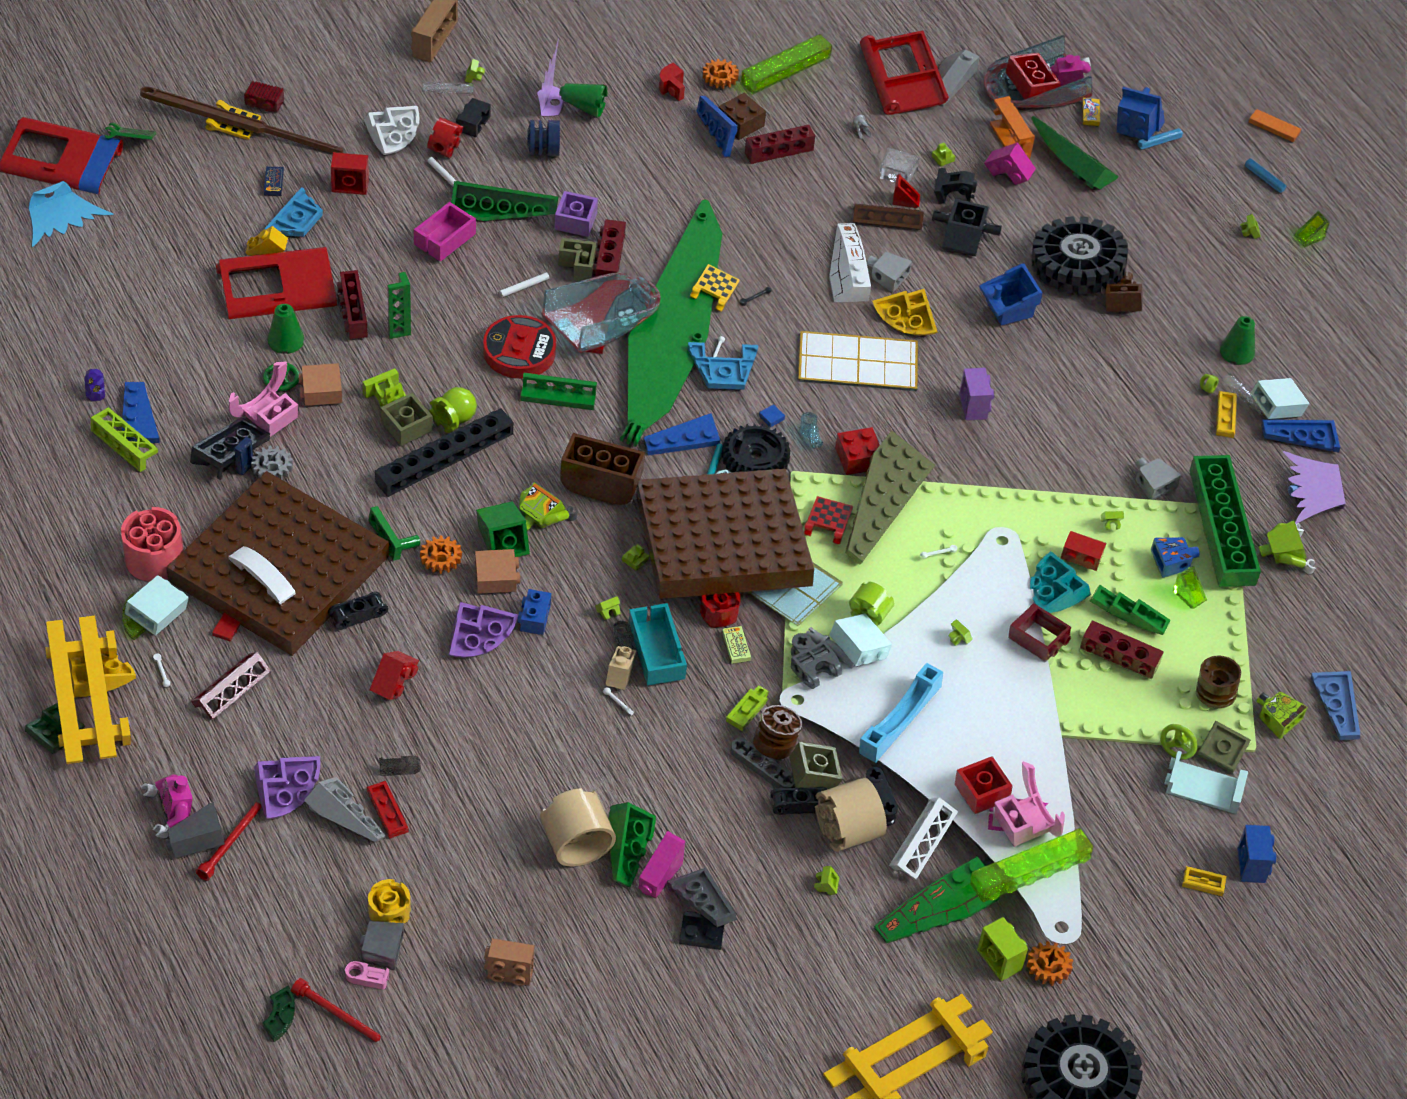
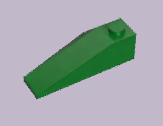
(632, 831)

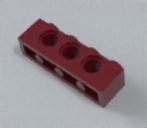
(779, 144)
(610, 247)
(1121, 649)

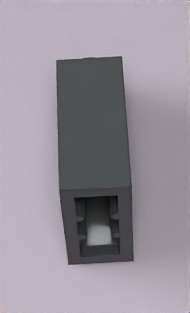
(196, 832)

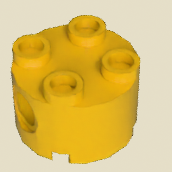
(389, 902)

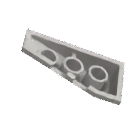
(958, 70)
(335, 802)

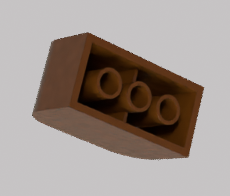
(601, 469)

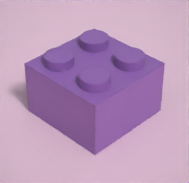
(576, 213)
(976, 393)

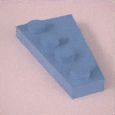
(1339, 701)

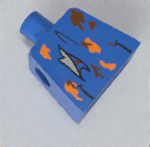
(1173, 555)

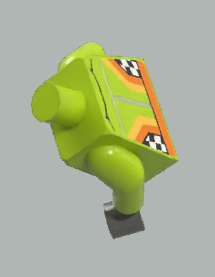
(543, 507)

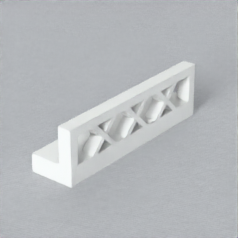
(917, 834)

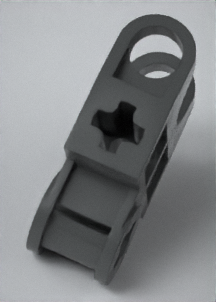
(811, 659)

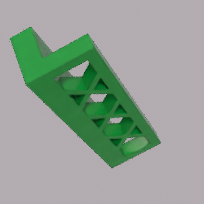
(403, 309)
(559, 394)

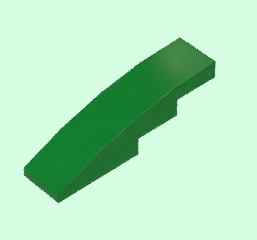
(1133, 612)

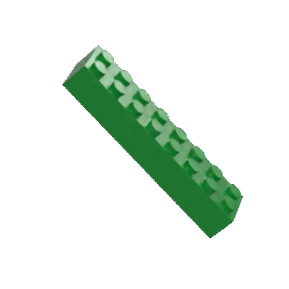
(1224, 521)

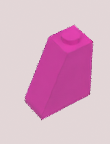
(662, 865)

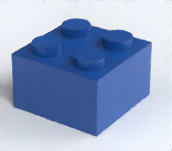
(1256, 853)

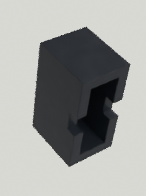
(473, 115)

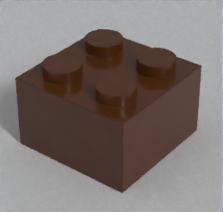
(745, 114)

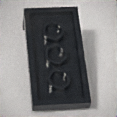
(219, 447)

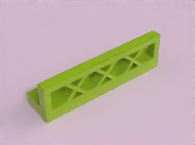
(117, 439)

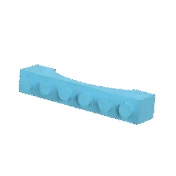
(881, 737)

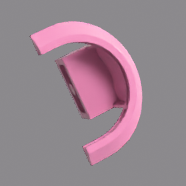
(268, 409)
(1027, 817)

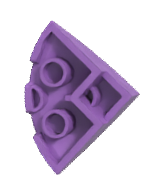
(479, 630)
(285, 783)

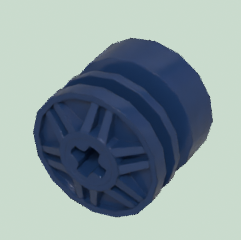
(544, 137)

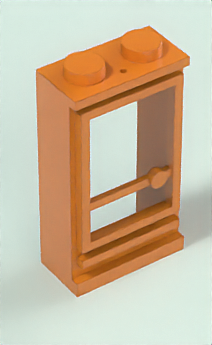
(1011, 126)

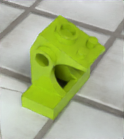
(385, 392)

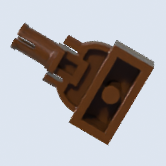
(1124, 295)

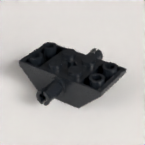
(965, 226)

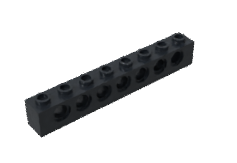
(443, 452)

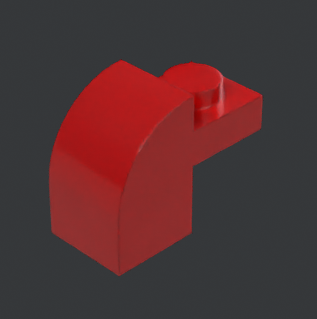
(672, 81)

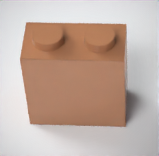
(320, 384)
(496, 571)
(509, 962)

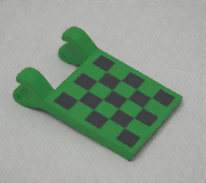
(128, 132)

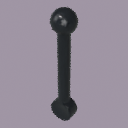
(743, 302)

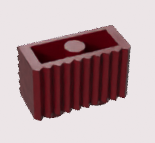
(264, 96)

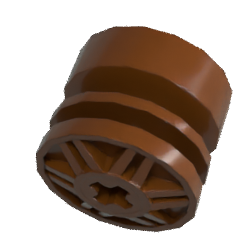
(1218, 681)
(777, 732)

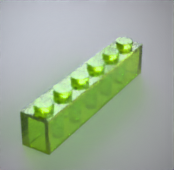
(786, 64)
(1031, 865)

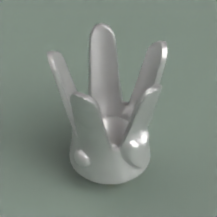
(861, 123)

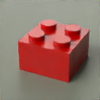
(349, 173)
(856, 449)
(982, 784)

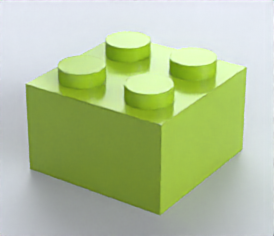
(1002, 948)

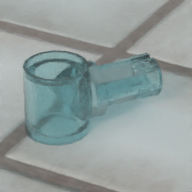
(809, 428)

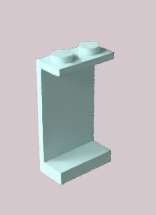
(1205, 785)

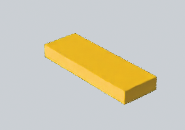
(1226, 414)

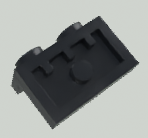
(700, 932)

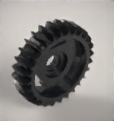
(758, 440)

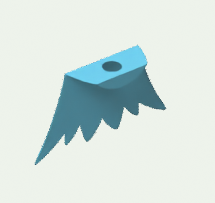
(59, 210)

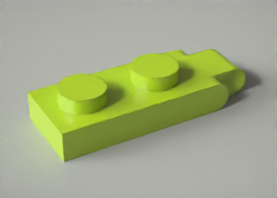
(748, 708)

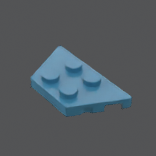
(297, 215)

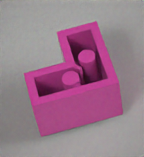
(1012, 161)

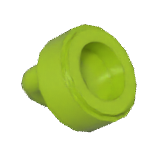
(1211, 383)

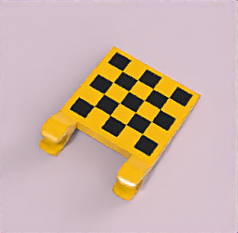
(212, 124)
(716, 284)

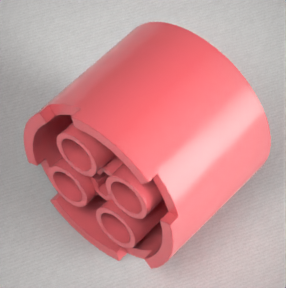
(151, 542)

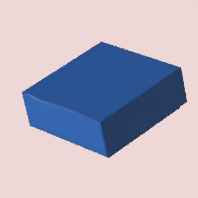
(771, 415)

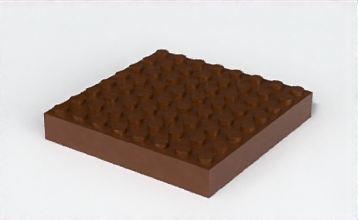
(724, 533)
(305, 540)

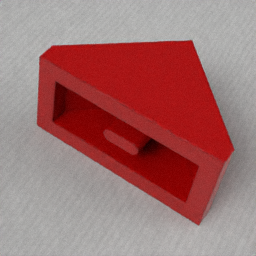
(905, 194)

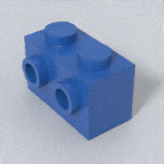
(535, 611)

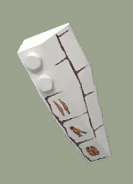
(849, 268)

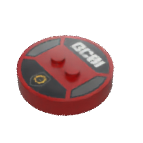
(519, 346)

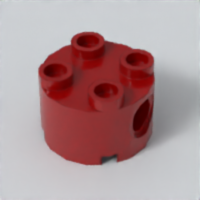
(445, 137)
(720, 609)

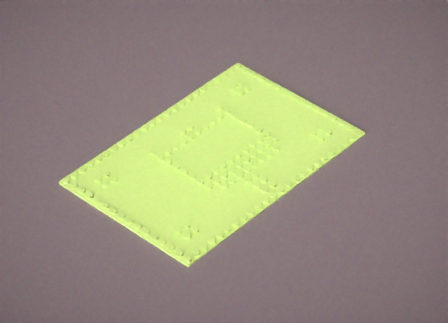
(1090, 693)

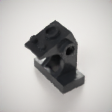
(955, 181)

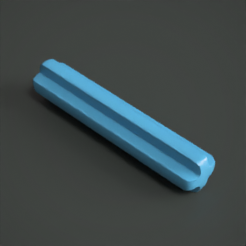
(1160, 138)
(1265, 175)

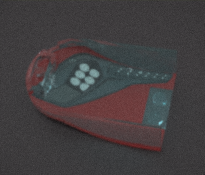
(999, 85)
(600, 308)

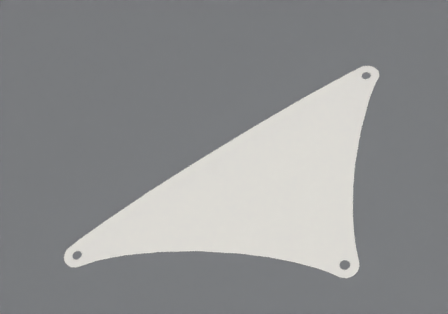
(990, 704)

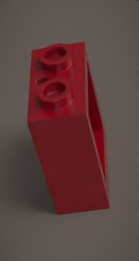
(1037, 615)

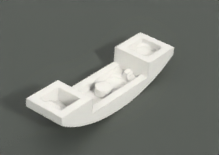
(264, 572)

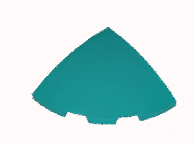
(1057, 585)

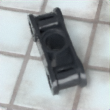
(358, 610)
(877, 778)
(790, 799)

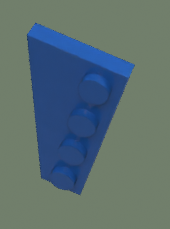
(719, 124)
(138, 412)
(1308, 433)
(685, 436)

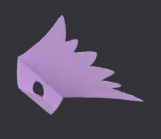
(550, 92)
(1319, 483)

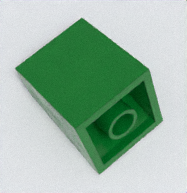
(503, 528)

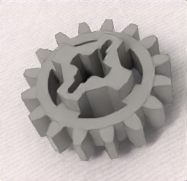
(272, 462)

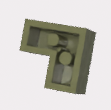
(578, 255)

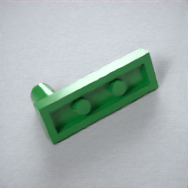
(384, 531)

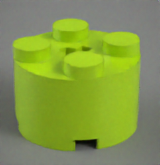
(872, 601)

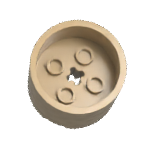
(851, 814)
(577, 827)

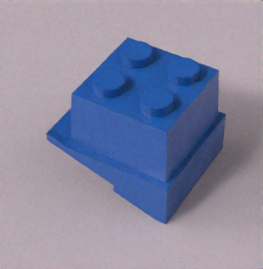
(1139, 113)
(1012, 295)

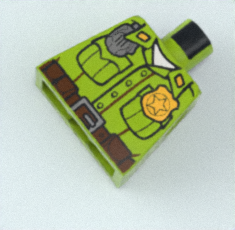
(1280, 712)

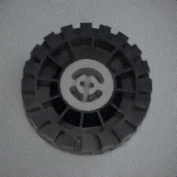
(1079, 254)
(1086, 1046)

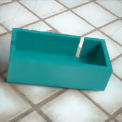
(657, 644)

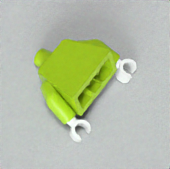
(1287, 546)

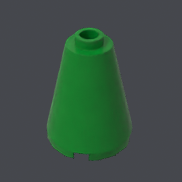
(585, 97)
(285, 330)
(1239, 342)

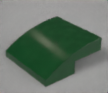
(47, 728)

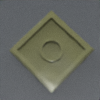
(1224, 747)

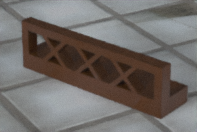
(888, 216)

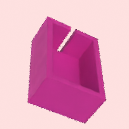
(444, 231)

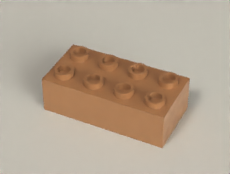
(433, 28)

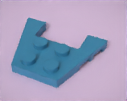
(723, 372)

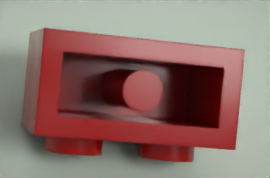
(1083, 550)

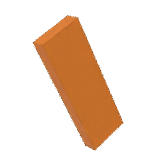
(1275, 125)

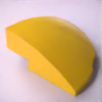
(907, 312)
(115, 674)

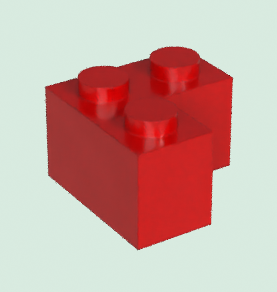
(392, 672)

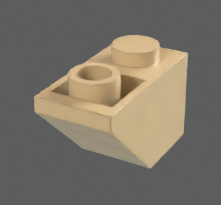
(620, 667)

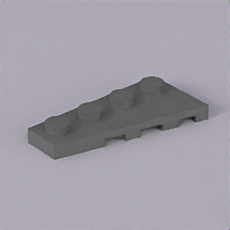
(704, 895)

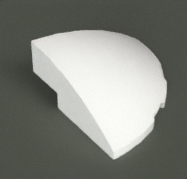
(393, 127)

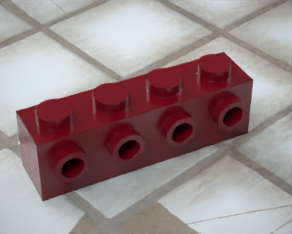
(353, 304)

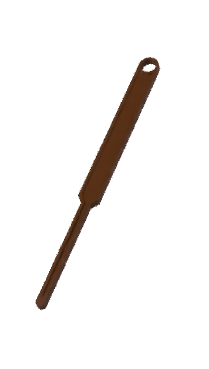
(231, 118)

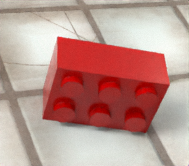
(1031, 75)

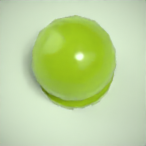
(453, 408)

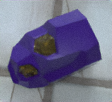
(94, 385)

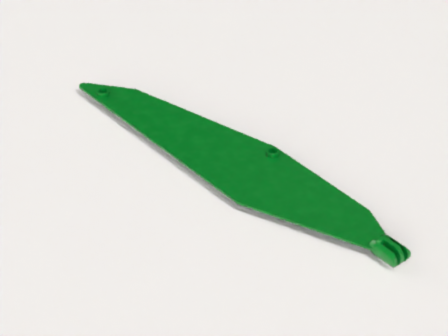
(659, 345)

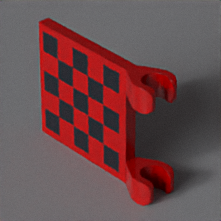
(830, 516)

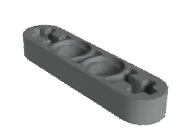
(765, 763)

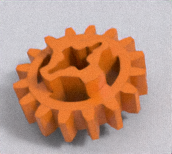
(720, 73)
(441, 554)
(1039, 959)

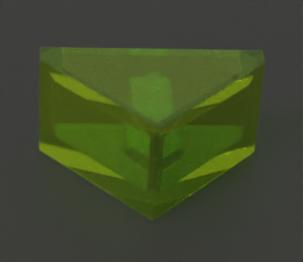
(1313, 230)
(1189, 588)

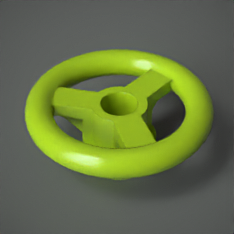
(1181, 740)

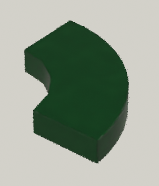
(282, 1013)

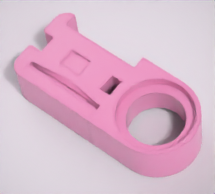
(369, 976)

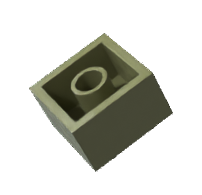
(406, 419)
(815, 766)

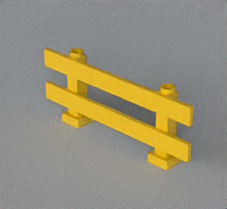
(91, 648)
(943, 1014)

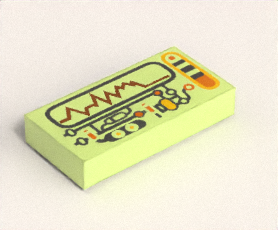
(736, 644)

